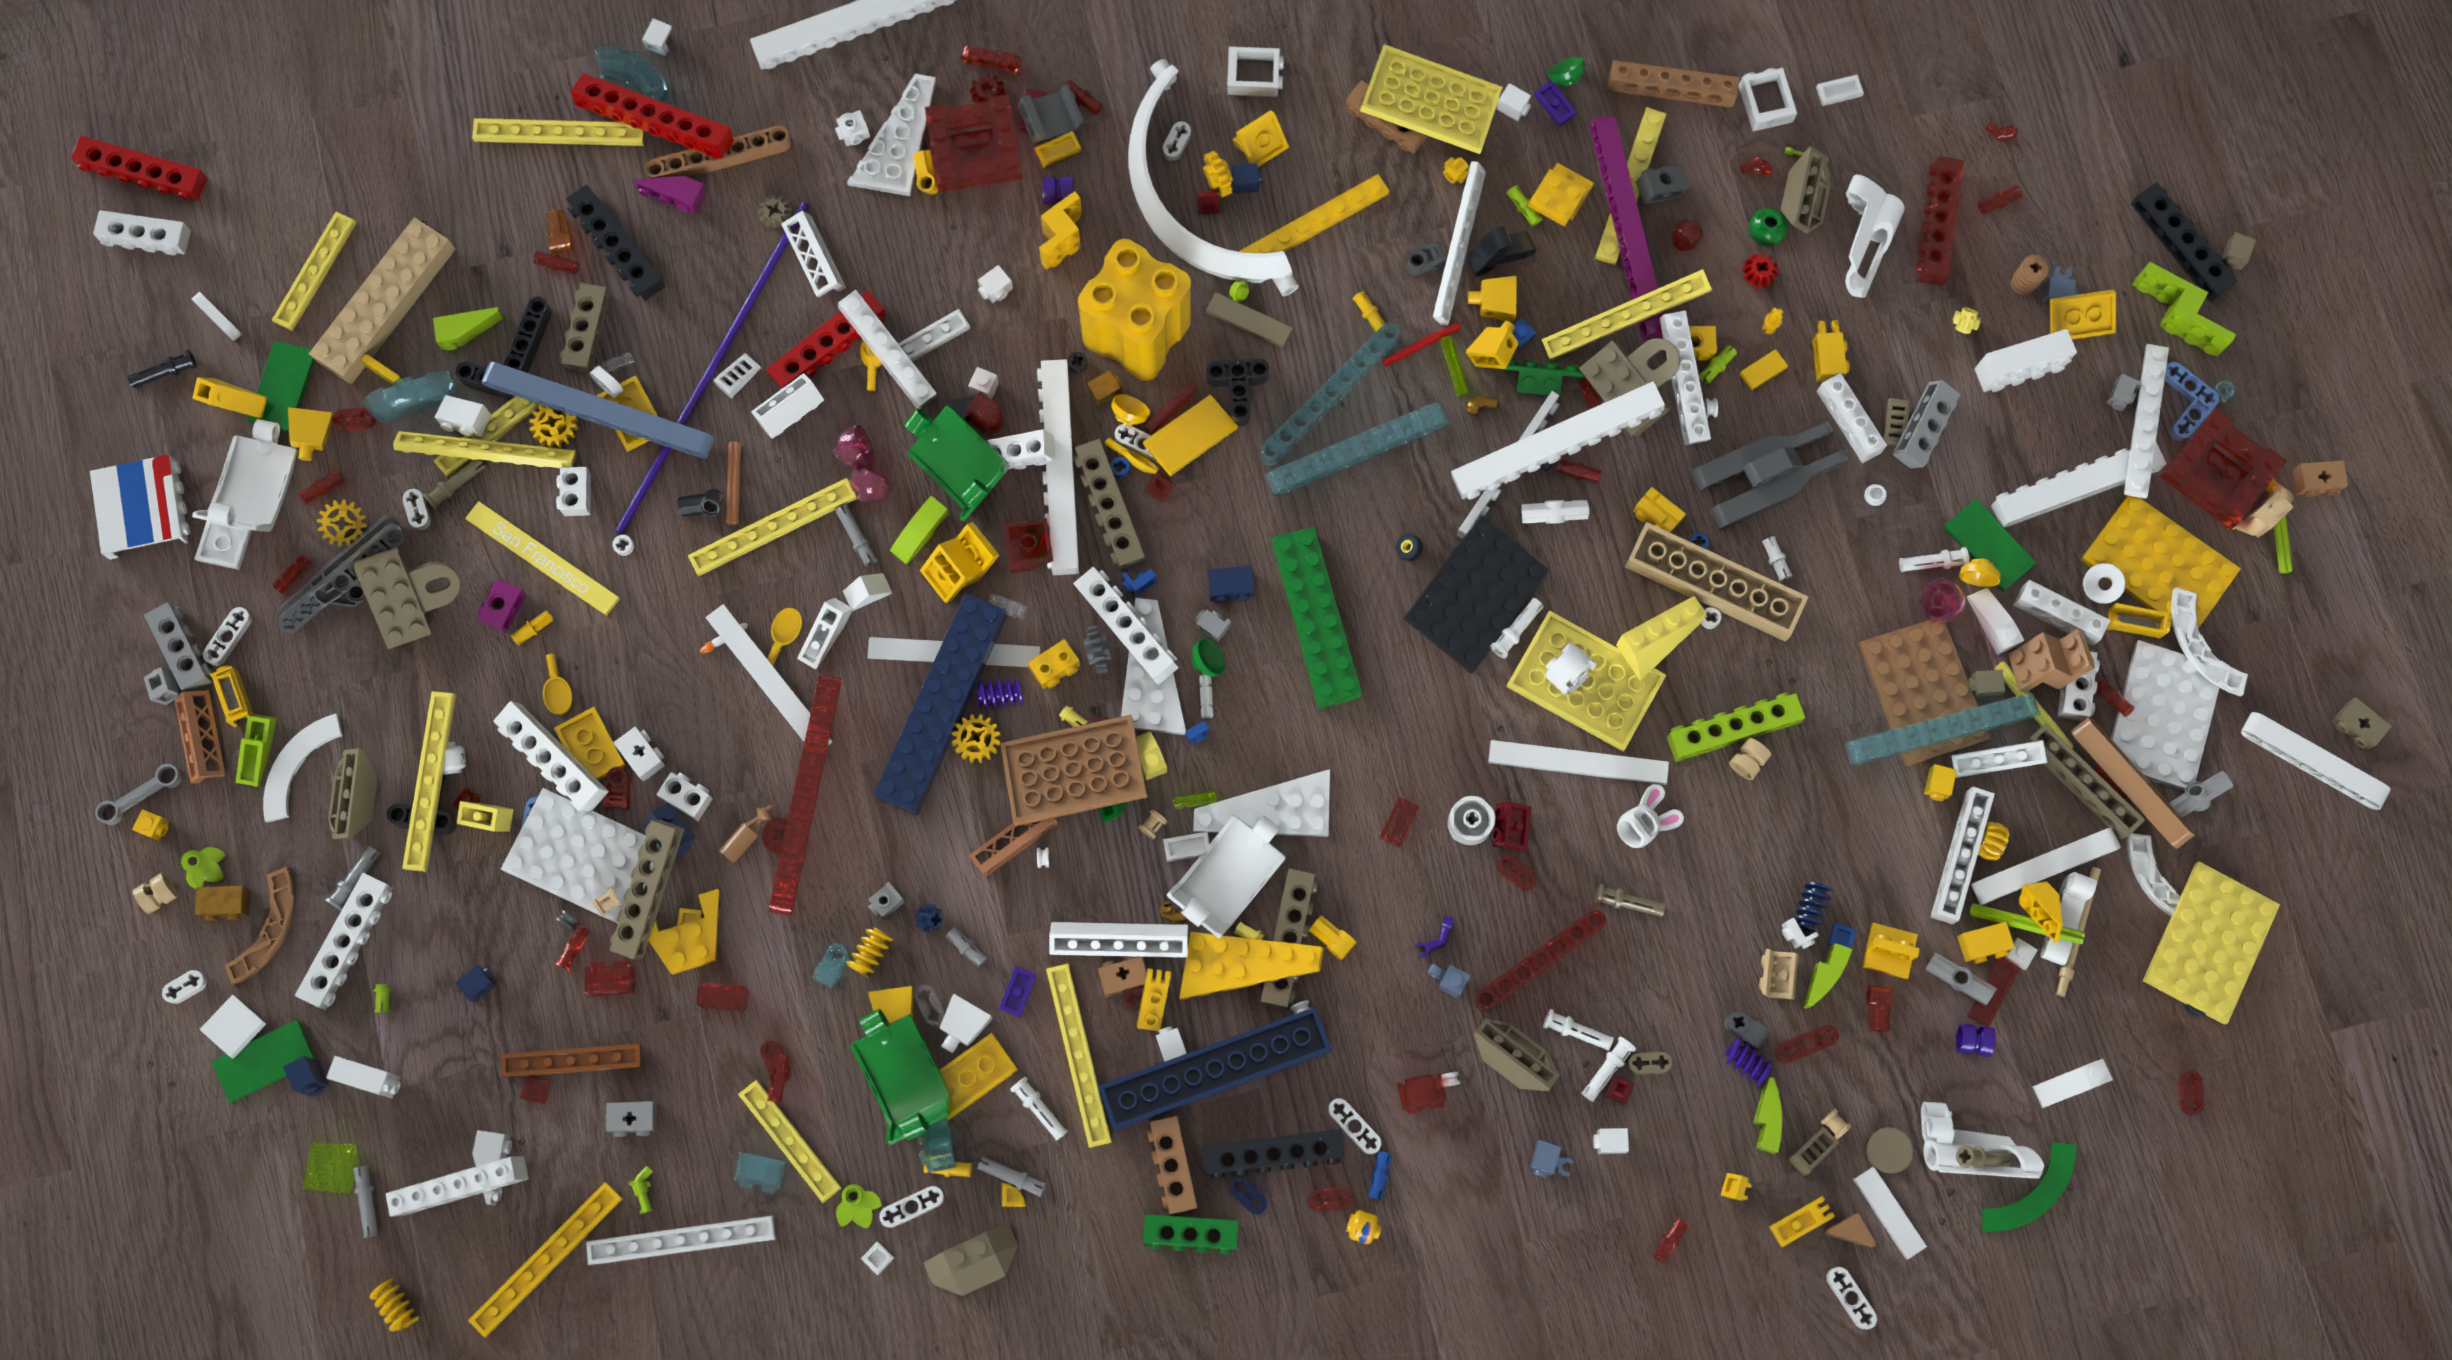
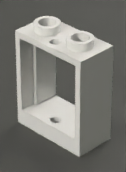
(1254, 88)
(1771, 118)
(364, 1077)

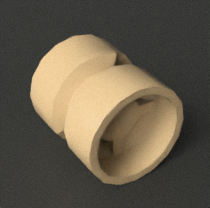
(1751, 756)
(153, 894)

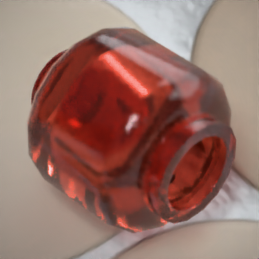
(1687, 235)

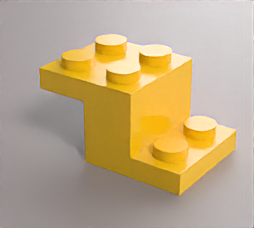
(1560, 194)
(1061, 231)
(959, 562)

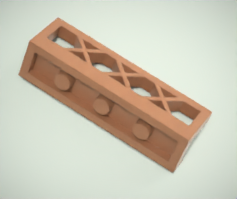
(191, 736)
(1011, 849)

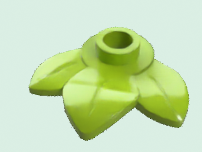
(206, 866)
(858, 1210)

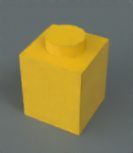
(1940, 782)

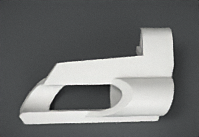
(1879, 222)
(1944, 1141)

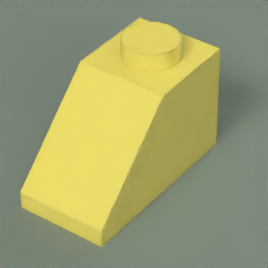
(1150, 756)
(485, 816)

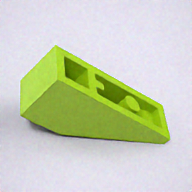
(461, 328)

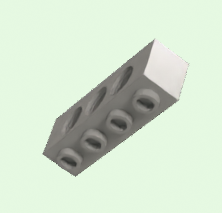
(1926, 424)
(159, 623)

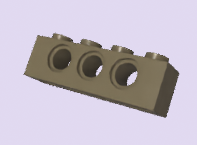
(584, 360)

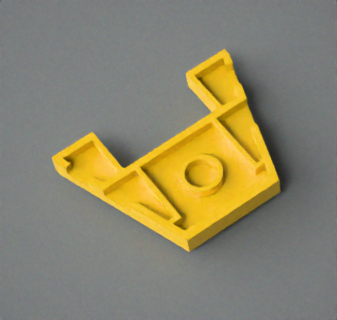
(692, 942)

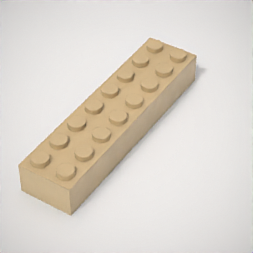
(382, 300)
(1716, 582)

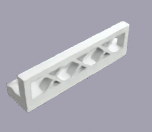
(820, 250)

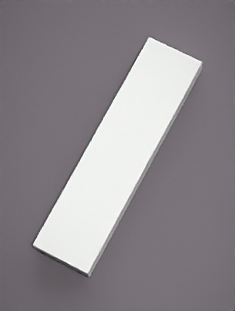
(934, 335)
(1999, 758)
(1890, 1213)

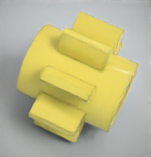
(1966, 320)

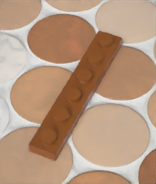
(571, 1060)

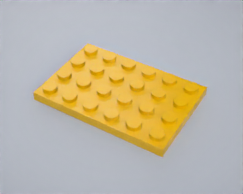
(2158, 557)

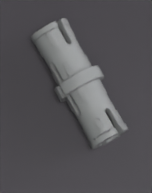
(966, 947)

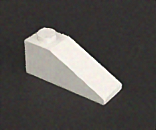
(1995, 621)
(824, 632)
(2072, 1083)

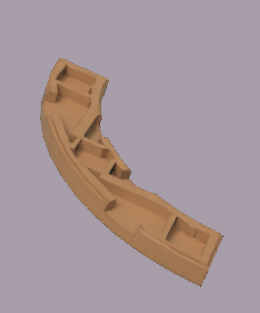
(273, 932)

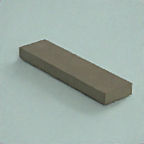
(1249, 320)

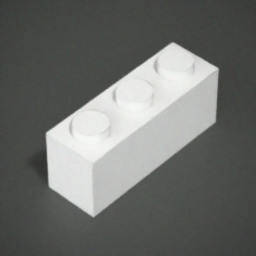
(787, 406)

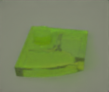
(330, 1167)

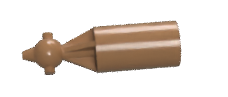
(745, 835)

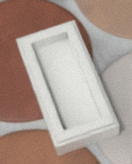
(1839, 90)
(1186, 846)

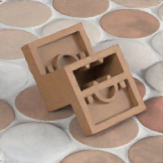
(2051, 660)

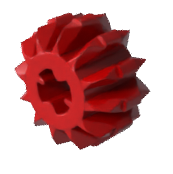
(1763, 278)

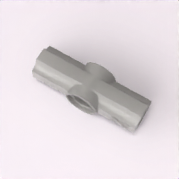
(2199, 794)
(1974, 987)

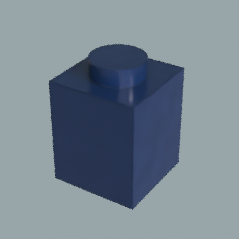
(1246, 178)
(476, 983)

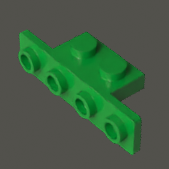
(1541, 378)

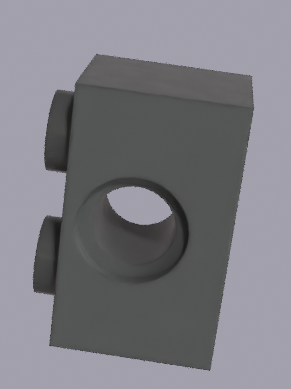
(1662, 184)

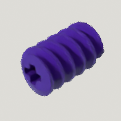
(999, 693)
(1748, 1061)

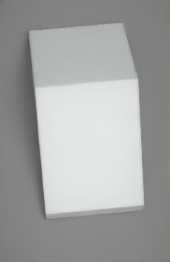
(866, 590)

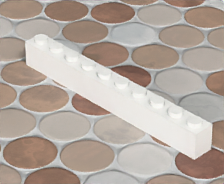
(834, 27)
(1558, 440)
(1060, 471)

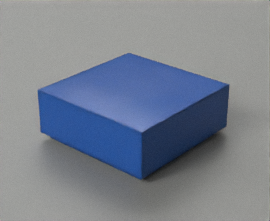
(1841, 935)

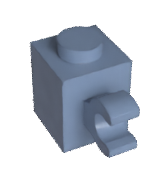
(2059, 286)
(1452, 980)
(1546, 1159)

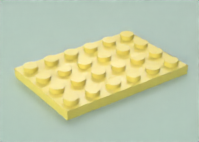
(1431, 99)
(1606, 703)
(2211, 942)

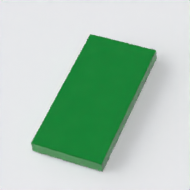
(284, 382)
(1989, 540)
(262, 1061)

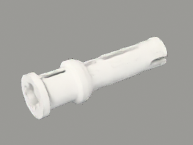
(1944, 559)
(1511, 635)
(1565, 1029)
(1614, 1060)
(1032, 1100)

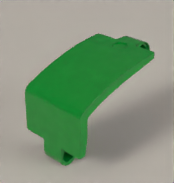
(956, 457)
(901, 1075)

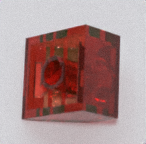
(1027, 545)

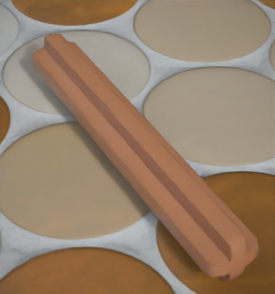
(733, 483)

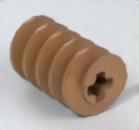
(2029, 275)

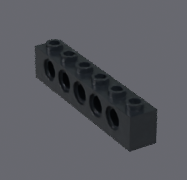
(586, 200)
(2182, 252)
(1331, 1139)

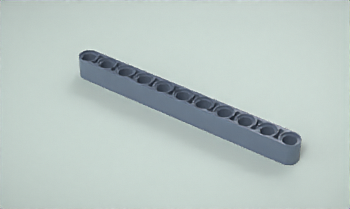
(598, 410)

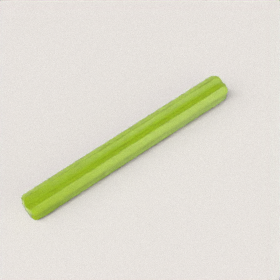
(2022, 922)

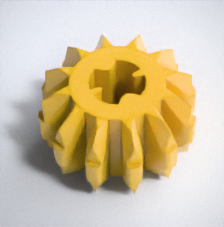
(1993, 841)

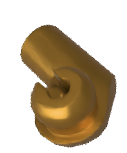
(1479, 402)
(1172, 914)

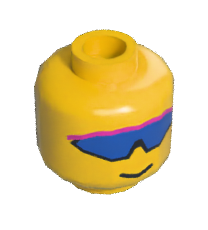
(1363, 1227)

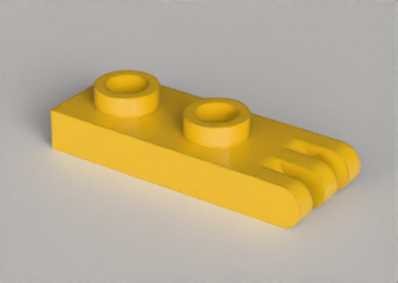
(1153, 1000)
(1800, 1222)

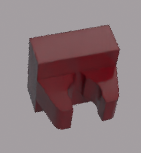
(1208, 201)
(1619, 1089)

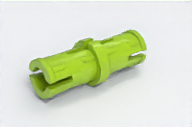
(1522, 205)
(1717, 364)

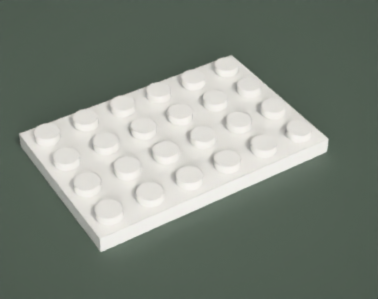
(2169, 716)
(575, 853)

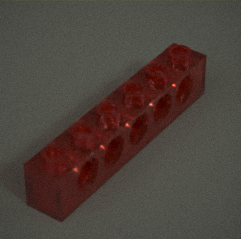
(1951, 171)

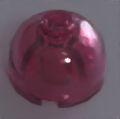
(853, 448)
(869, 485)
(1941, 601)

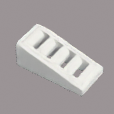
(720, 380)

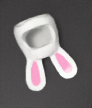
(1642, 823)

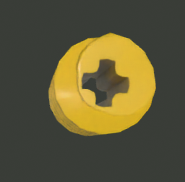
(869, 951)
(392, 1306)

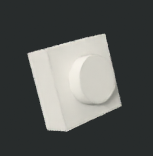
(2021, 954)

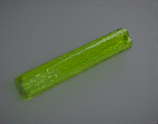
(1454, 366)

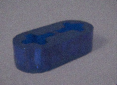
(1243, 1200)

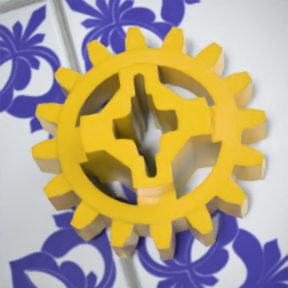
(1217, 173)
(544, 424)
(340, 537)
(968, 743)

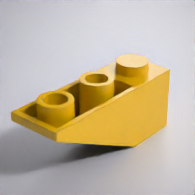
(229, 397)
(2043, 905)

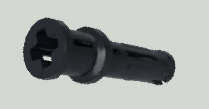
(172, 366)

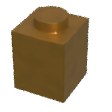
(1104, 388)

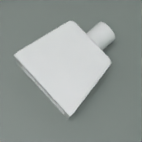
(962, 1023)

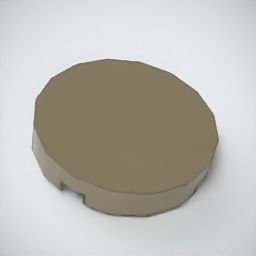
(1889, 1150)

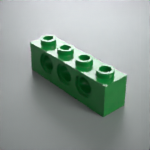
(1155, 1223)

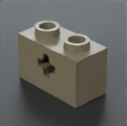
(2372, 725)

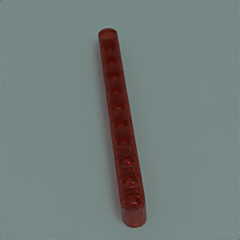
(805, 795)

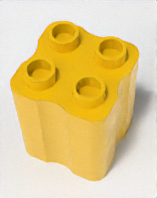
(1135, 309)

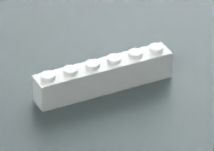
(886, 350)
(1118, 939)

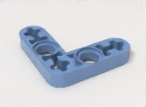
(2198, 403)

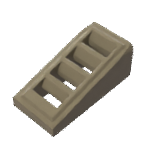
(1899, 404)
(1803, 1161)

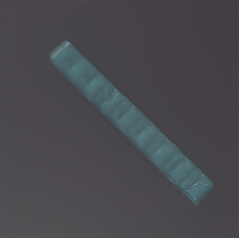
(1333, 384)
(1356, 449)
(1942, 729)

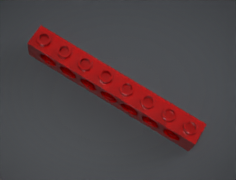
(652, 116)

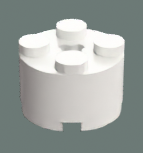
(1569, 669)
(1461, 828)

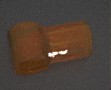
(559, 237)

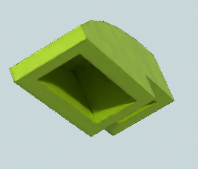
(919, 530)
(255, 749)
(1827, 974)
(1769, 1117)

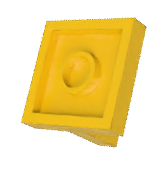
(1261, 139)
(1890, 950)

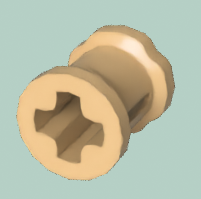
(1152, 824)
(606, 902)
(1836, 1123)

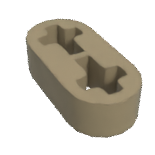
(1649, 1057)

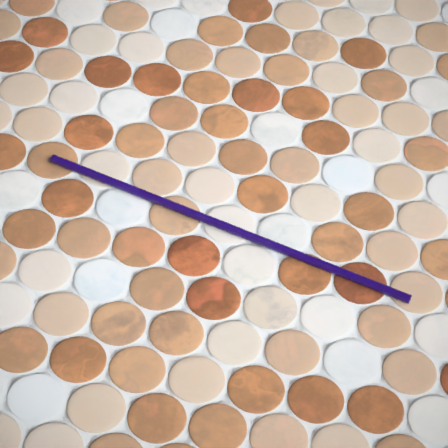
(709, 372)

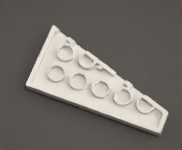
(889, 158)
(1151, 705)
(1294, 806)

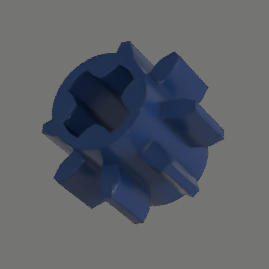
(929, 918)

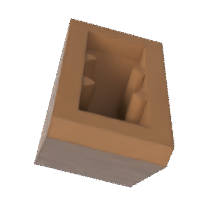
(1852, 1230)

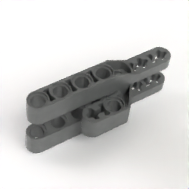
(1764, 462)
(326, 584)

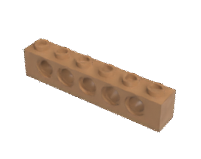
(1673, 83)

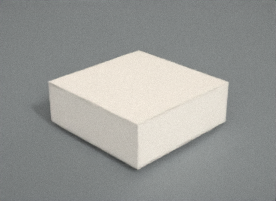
(877, 1258)

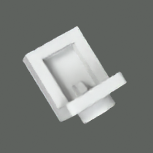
(1794, 934)

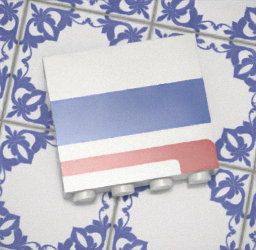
(139, 504)

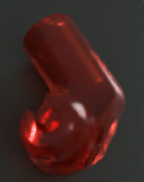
(2002, 133)
(1757, 165)

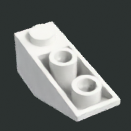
(487, 1149)

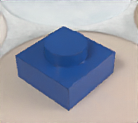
(1523, 332)
(1197, 733)

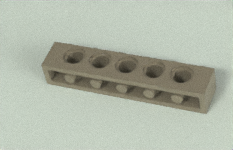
(1094, 453)
(2087, 784)
(1295, 881)
(656, 882)

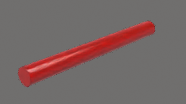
(1421, 344)

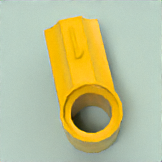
(925, 170)
(1336, 940)

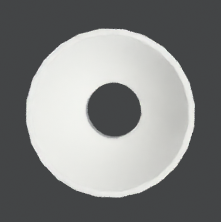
(2092, 579)

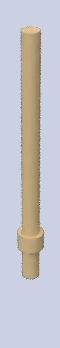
(2066, 973)

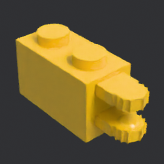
(1829, 352)

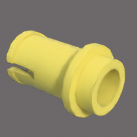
(1072, 717)
(1244, 931)

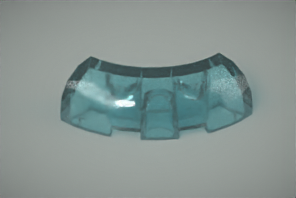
(631, 68)
(410, 395)

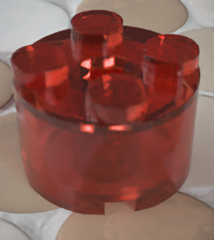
(1422, 1092)

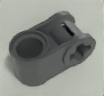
(1430, 257)
(1749, 1030)

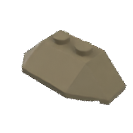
(1807, 191)
(352, 794)
(1515, 1056)
(974, 1261)

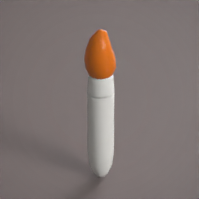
(710, 646)

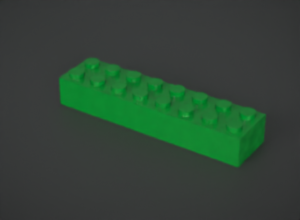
(1316, 618)

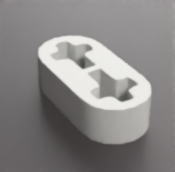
(1173, 139)
(606, 382)
(412, 511)
(182, 982)

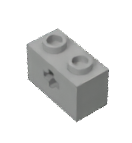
(619, 1112)

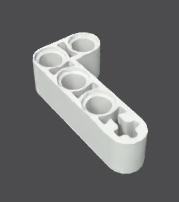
(2073, 894)

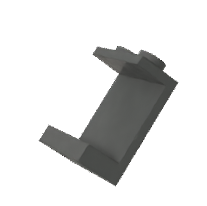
(1050, 114)

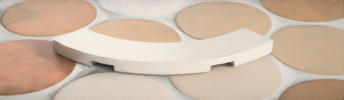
(2197, 650)
(289, 761)
(2147, 874)

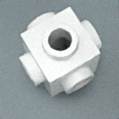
(852, 128)

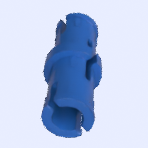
(1380, 1175)

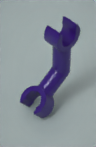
(1443, 938)

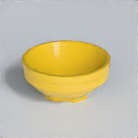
(1129, 410)
(1980, 573)

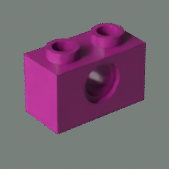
(501, 618)

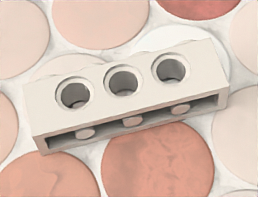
(110, 223)
(1851, 418)
(2060, 611)

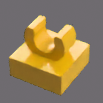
(1735, 1187)

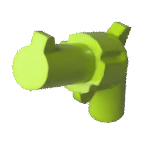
(641, 1188)

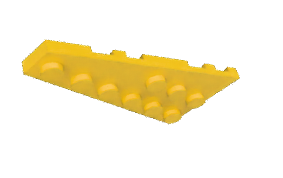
(1239, 962)

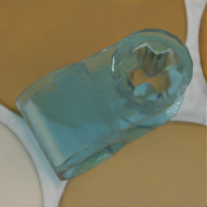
(830, 970)

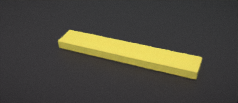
(314, 271)
(499, 424)
(790, 1141)

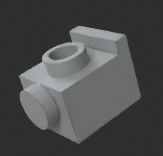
(2123, 392)
(1212, 625)
(162, 686)
(893, 903)

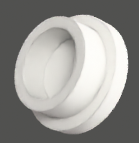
(1875, 494)

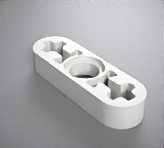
(216, 316)
(1126, 442)
(217, 638)
(1361, 1144)
(898, 1219)
(1847, 1279)

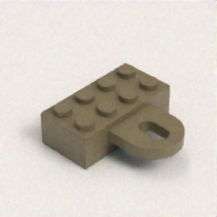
(1617, 373)
(400, 595)

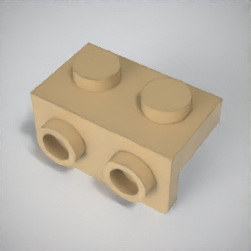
(1779, 974)

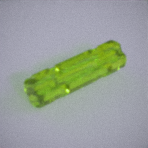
(1195, 799)

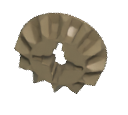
(776, 219)

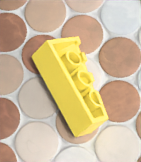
(1659, 636)

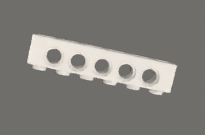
(1686, 380)
(1089, 585)
(591, 789)
(1962, 855)
(332, 946)
(457, 1186)

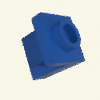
(1142, 582)

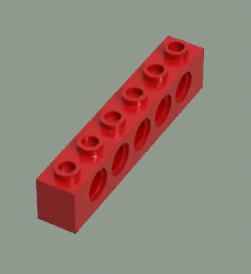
(89, 149)
(814, 345)

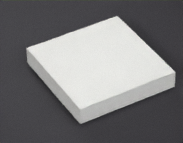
(223, 545)
(232, 1026)

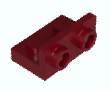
(1511, 826)

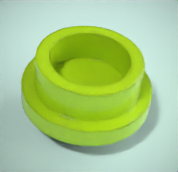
(1239, 291)

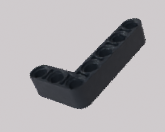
(514, 355)

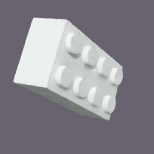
(2025, 361)

